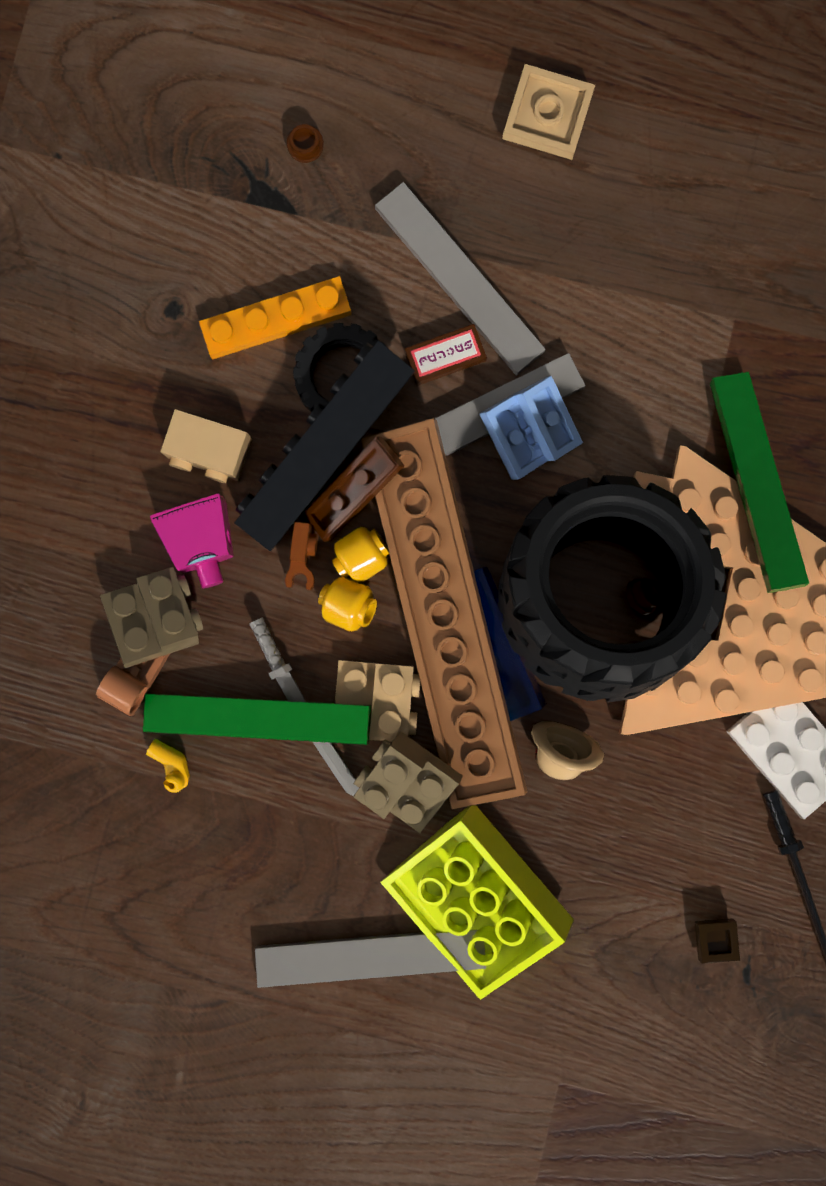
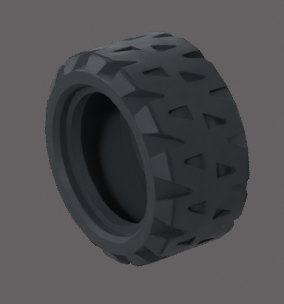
(655, 529)

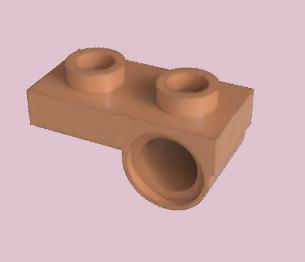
(127, 686)

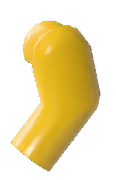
(174, 764)

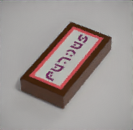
(445, 354)

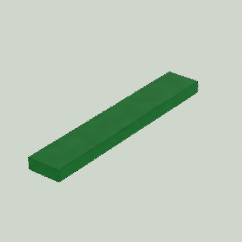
(758, 483)
(257, 718)

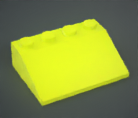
(476, 881)

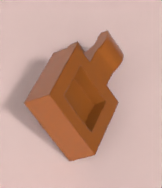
(303, 545)

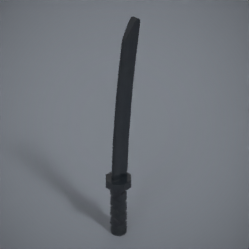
(790, 846)

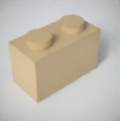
(206, 446)

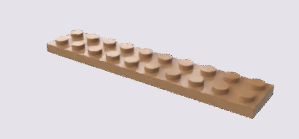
(447, 619)

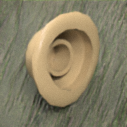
(564, 750)

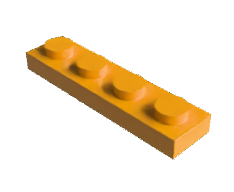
(275, 317)

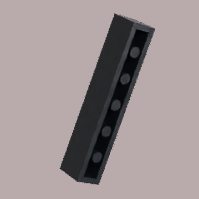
(324, 445)

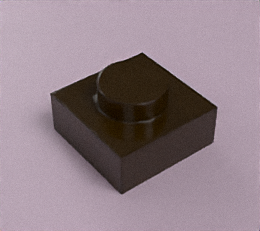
(717, 940)

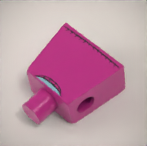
(197, 537)

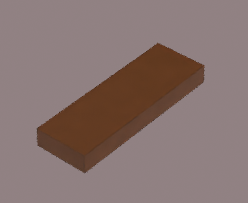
(353, 489)

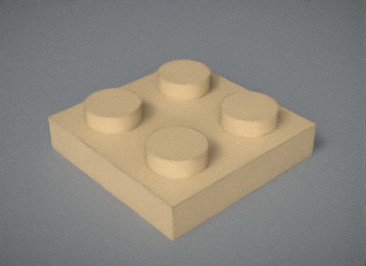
(548, 111)

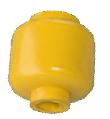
(360, 554)
(347, 604)

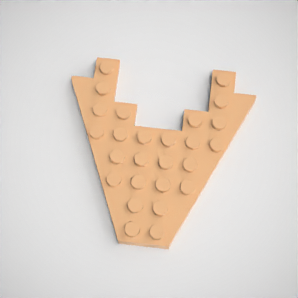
(766, 643)

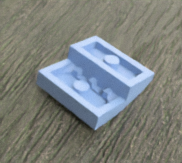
(531, 428)

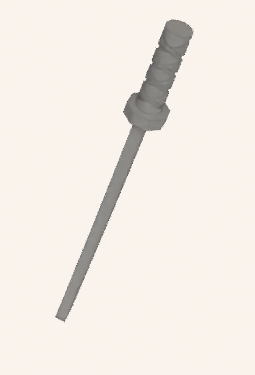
(289, 687)

